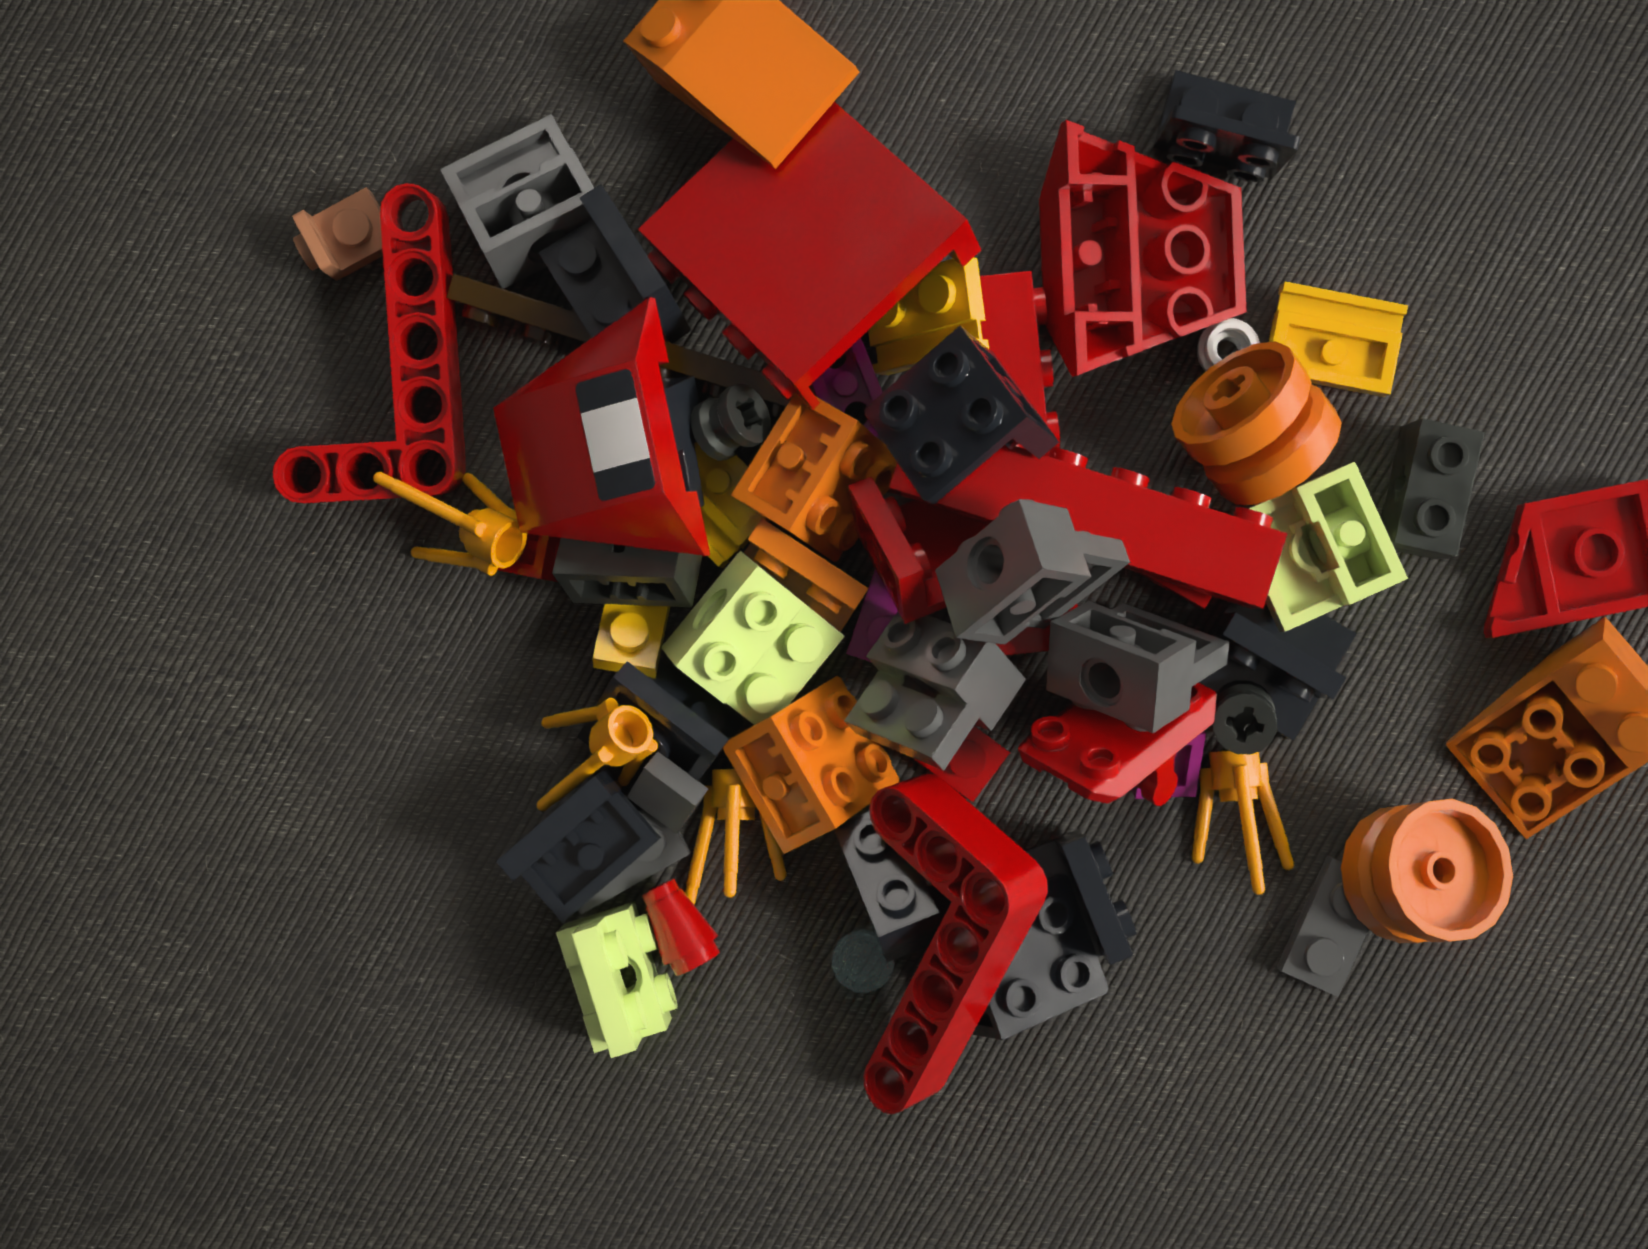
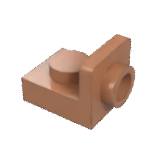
(341, 235)

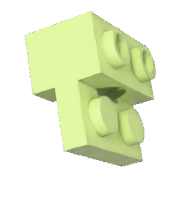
(1332, 548)
(751, 641)
(594, 954)

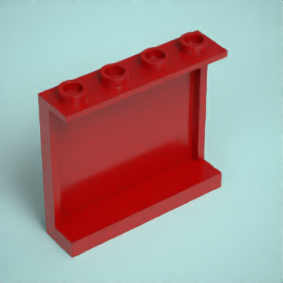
(806, 249)

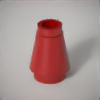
(679, 928)

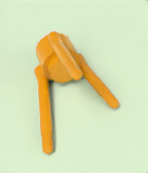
(487, 534)
(617, 739)
(1240, 779)
(733, 805)

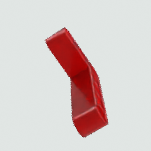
(409, 374)
(993, 904)

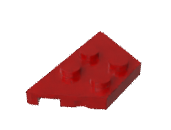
(1573, 560)

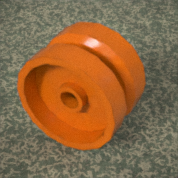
(1256, 423)
(1427, 872)

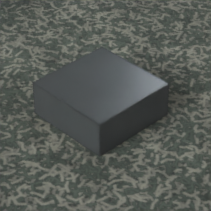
(667, 792)

